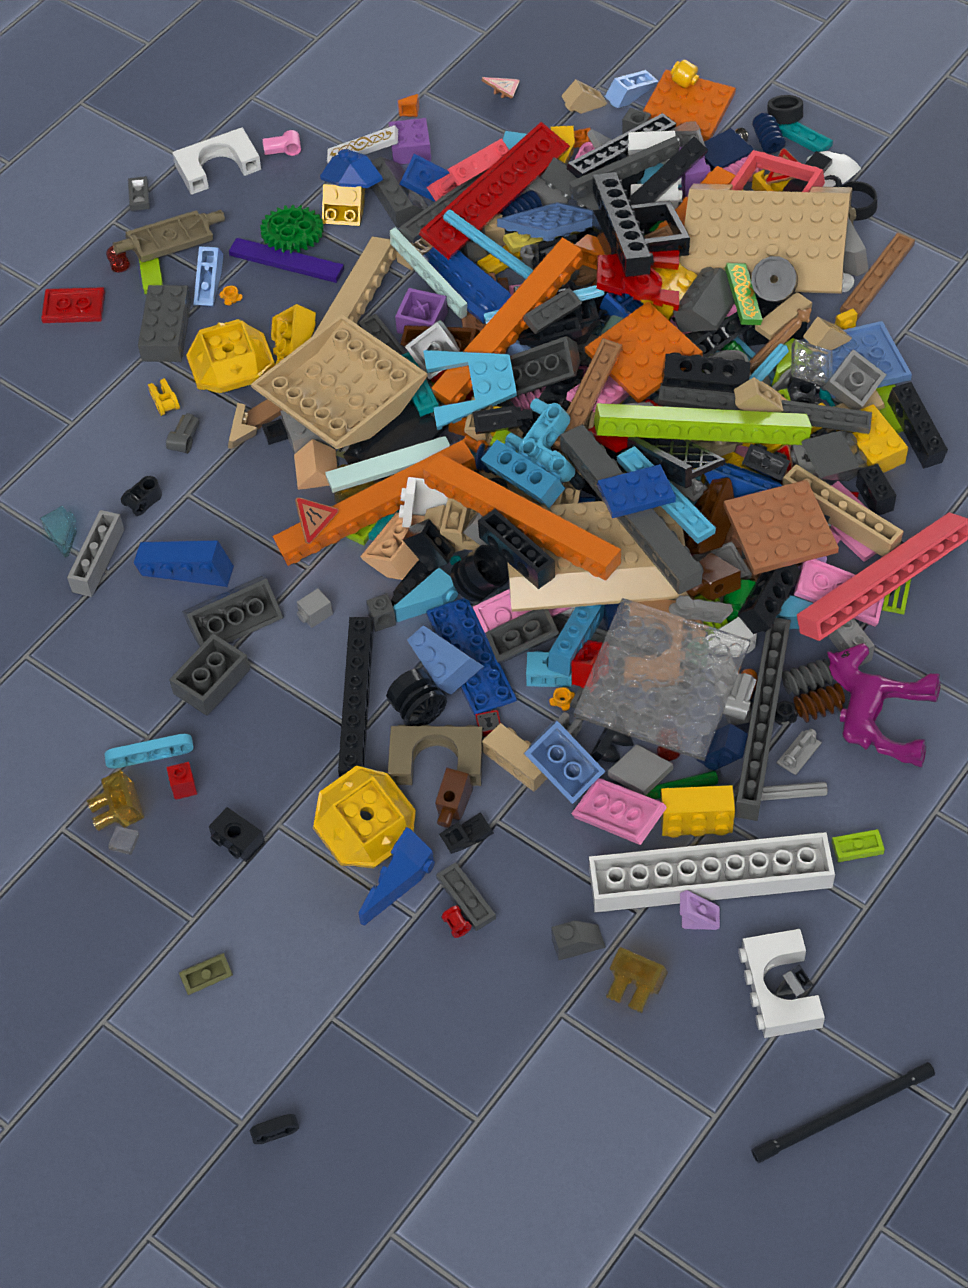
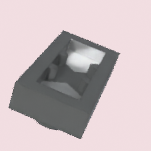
(138, 193)

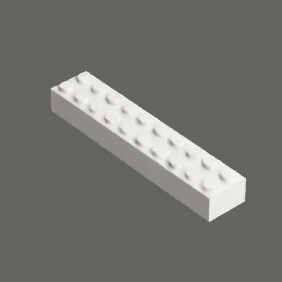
(711, 871)

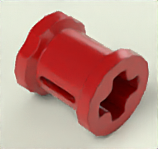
(456, 921)

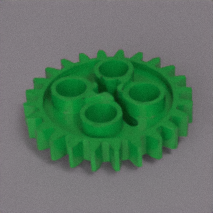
(292, 228)

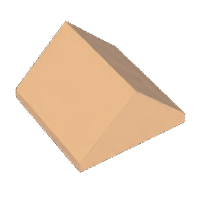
(312, 463)

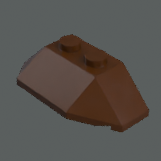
(712, 508)

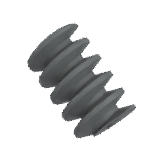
(807, 676)

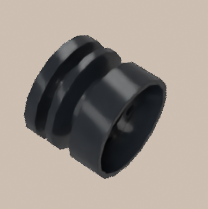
(479, 573)
(416, 698)

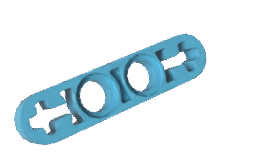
(148, 751)

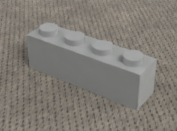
(95, 553)

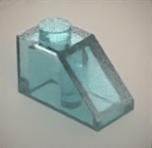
(60, 528)

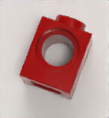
(181, 780)

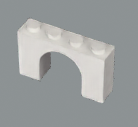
(642, 140)
(231, 145)
(775, 1014)

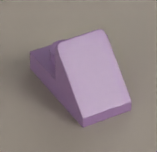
(698, 912)

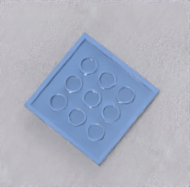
(548, 221)
(876, 346)

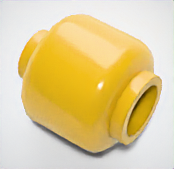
(684, 73)

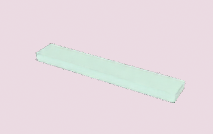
(428, 272)
(383, 465)

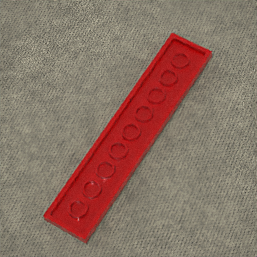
(496, 188)

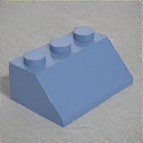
(564, 761)

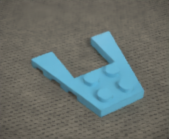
(490, 378)

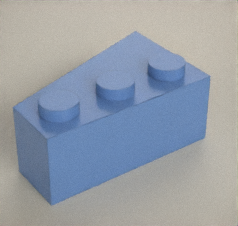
(442, 660)

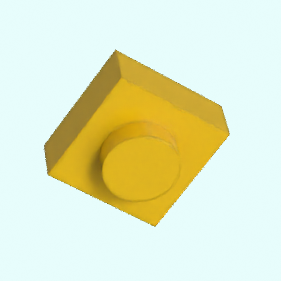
(846, 319)

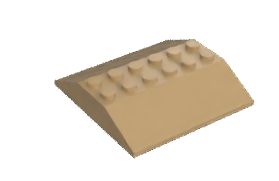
(342, 383)

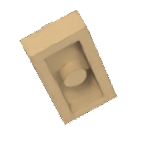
(240, 431)

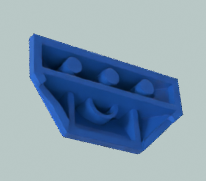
(351, 170)
(619, 305)
(743, 481)

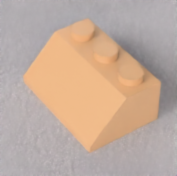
(388, 550)

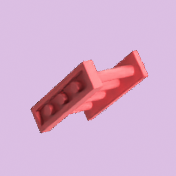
(468, 169)

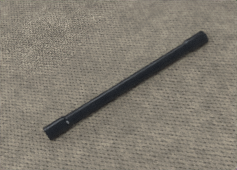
(774, 1146)

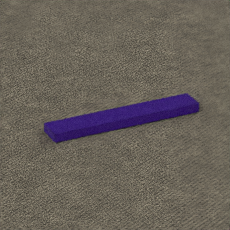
(287, 261)

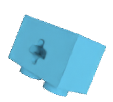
(539, 675)

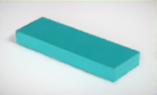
(806, 137)

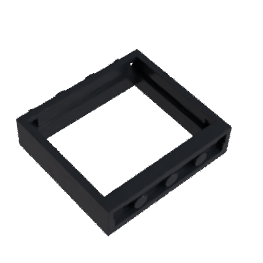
(644, 214)

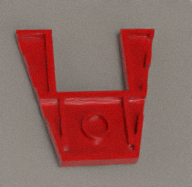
(610, 273)

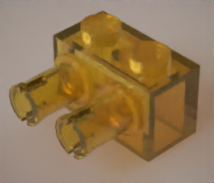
(122, 801)
(635, 969)

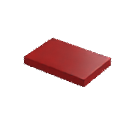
(73, 305)

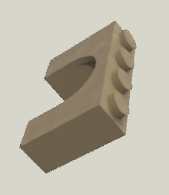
(409, 741)

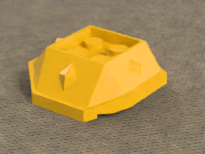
(228, 356)
(344, 831)

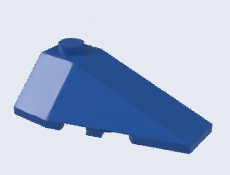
(407, 868)

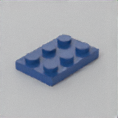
(421, 174)
(636, 491)

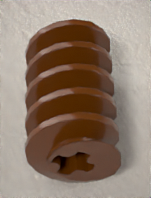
(819, 702)

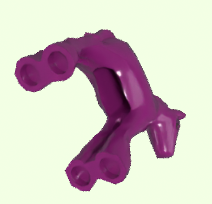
(867, 702)

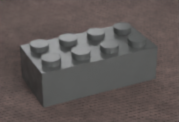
(164, 323)

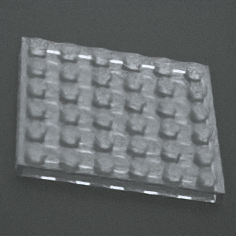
(662, 679)

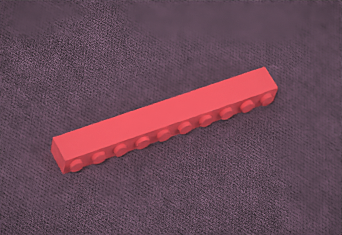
(883, 576)

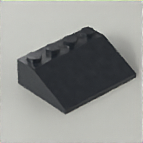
(400, 433)

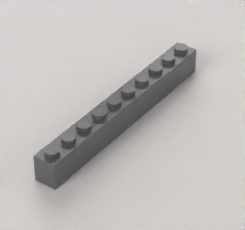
(645, 526)
(762, 721)

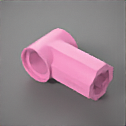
(287, 143)

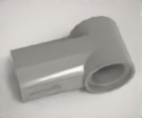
(739, 700)

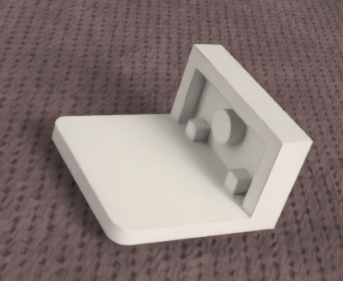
(418, 499)

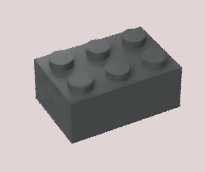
(209, 674)

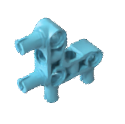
(542, 435)

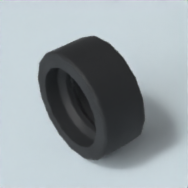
(786, 108)

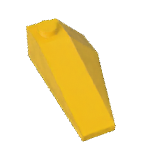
(291, 330)

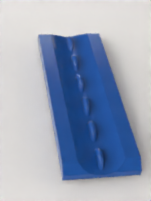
(470, 282)
(461, 628)

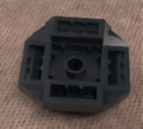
(576, 325)

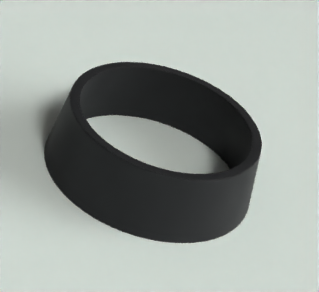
(865, 212)

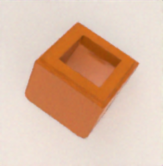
(409, 106)

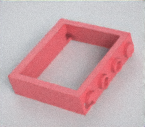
(812, 175)

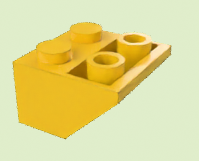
(342, 205)

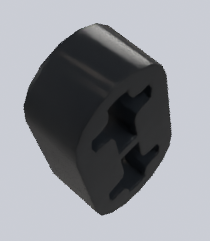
(274, 1129)

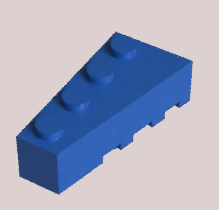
(185, 561)

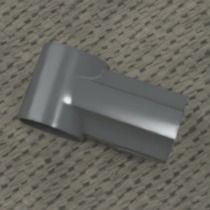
(181, 438)

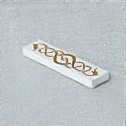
(368, 143)

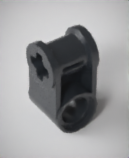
(142, 495)

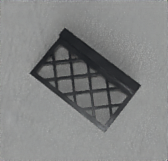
(677, 466)

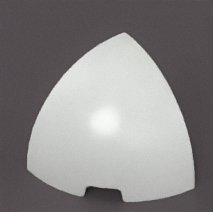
(841, 166)

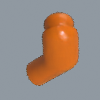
(472, 444)

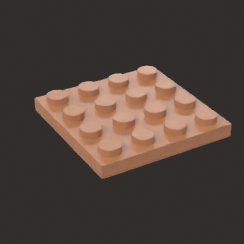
(780, 527)

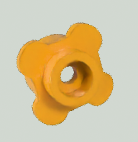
(230, 295)
(562, 693)

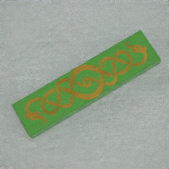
(743, 294)

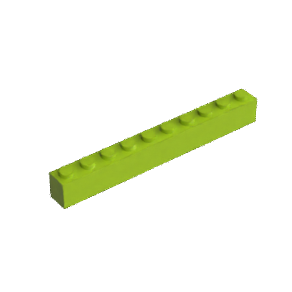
(701, 424)

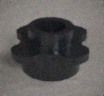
(788, 707)

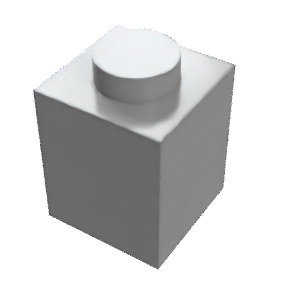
(314, 608)

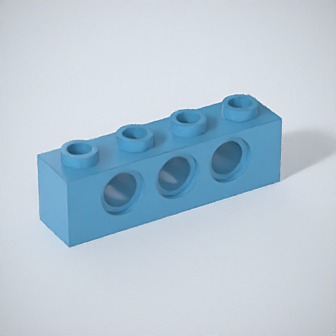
(523, 473)
(573, 636)

